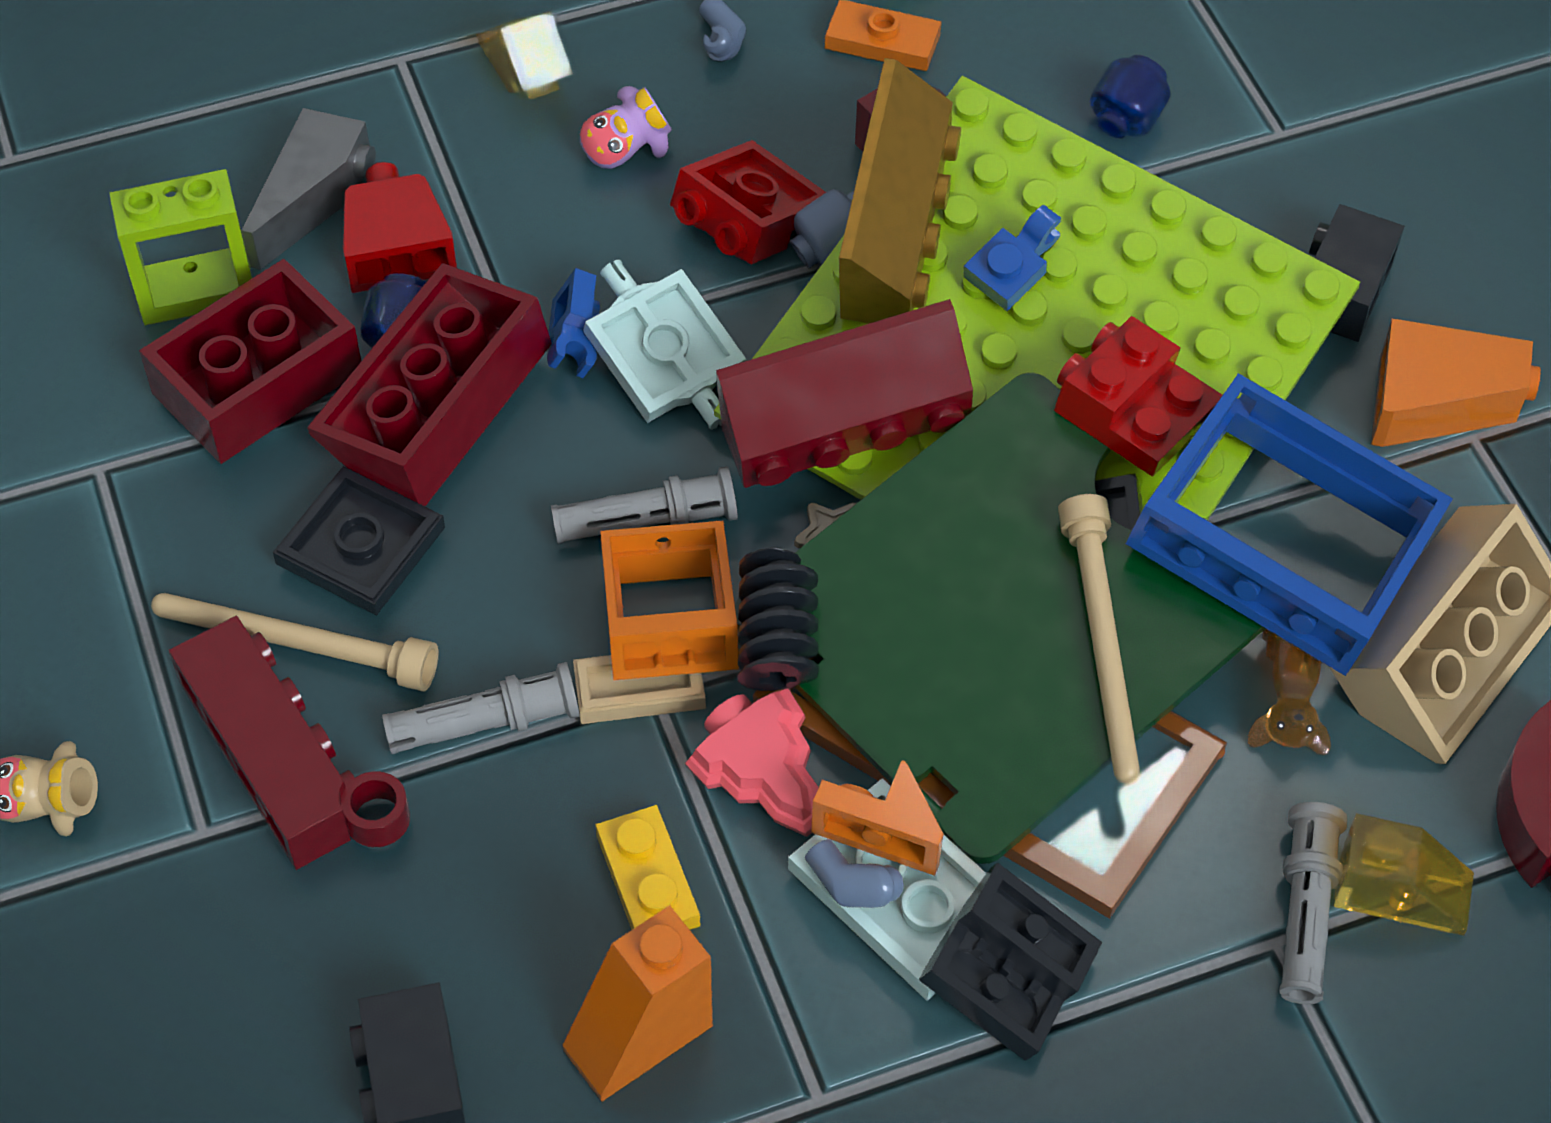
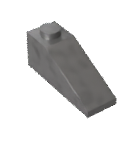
(306, 182)

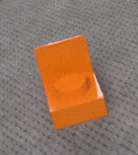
(892, 829)

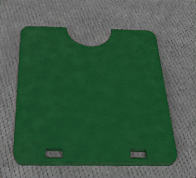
(966, 625)

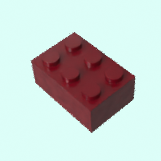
(251, 360)

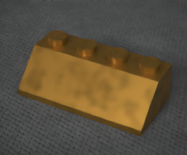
(897, 198)

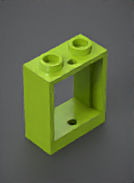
(188, 283)

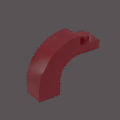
(1525, 800)

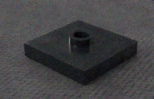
(359, 540)

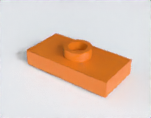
(882, 34)

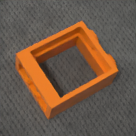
(670, 641)

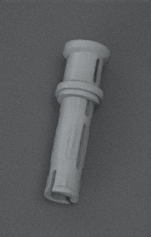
(673, 503)
(511, 704)
(1312, 874)

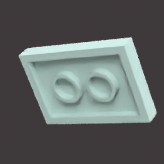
(913, 924)

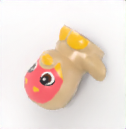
(55, 788)

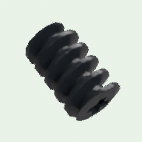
(776, 620)

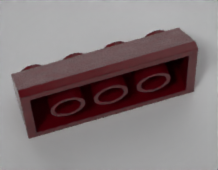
(433, 382)
(845, 394)

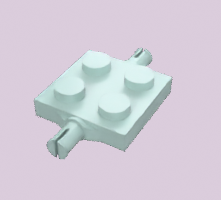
(662, 343)

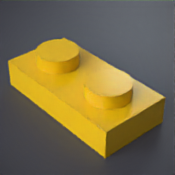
(646, 867)

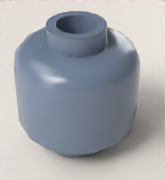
(821, 226)

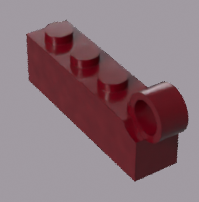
(276, 751)

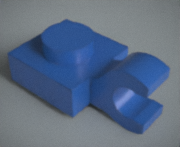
(1012, 264)
(569, 312)

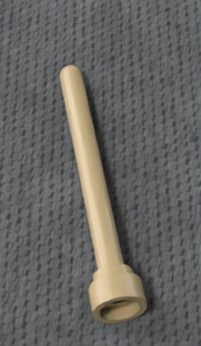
(1085, 523)
(409, 662)

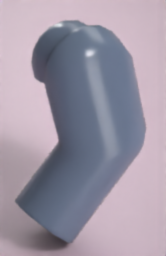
(727, 30)
(854, 883)

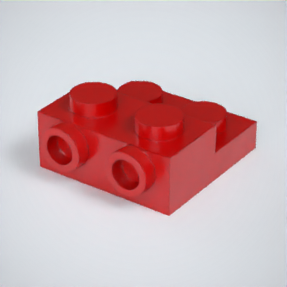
(743, 200)
(1134, 395)

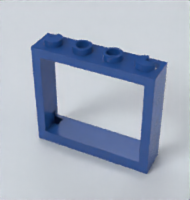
(1252, 580)

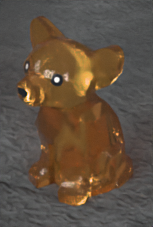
(1293, 718)

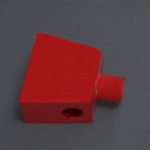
(393, 228)

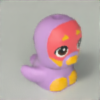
(622, 130)

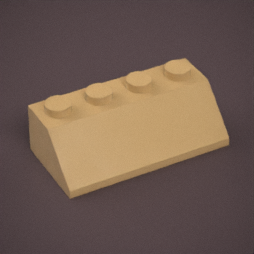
(1454, 631)

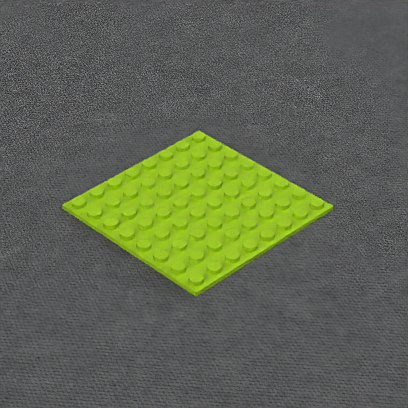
(1122, 252)

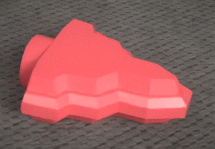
(759, 757)

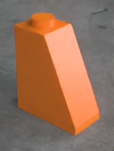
(1449, 382)
(642, 1004)

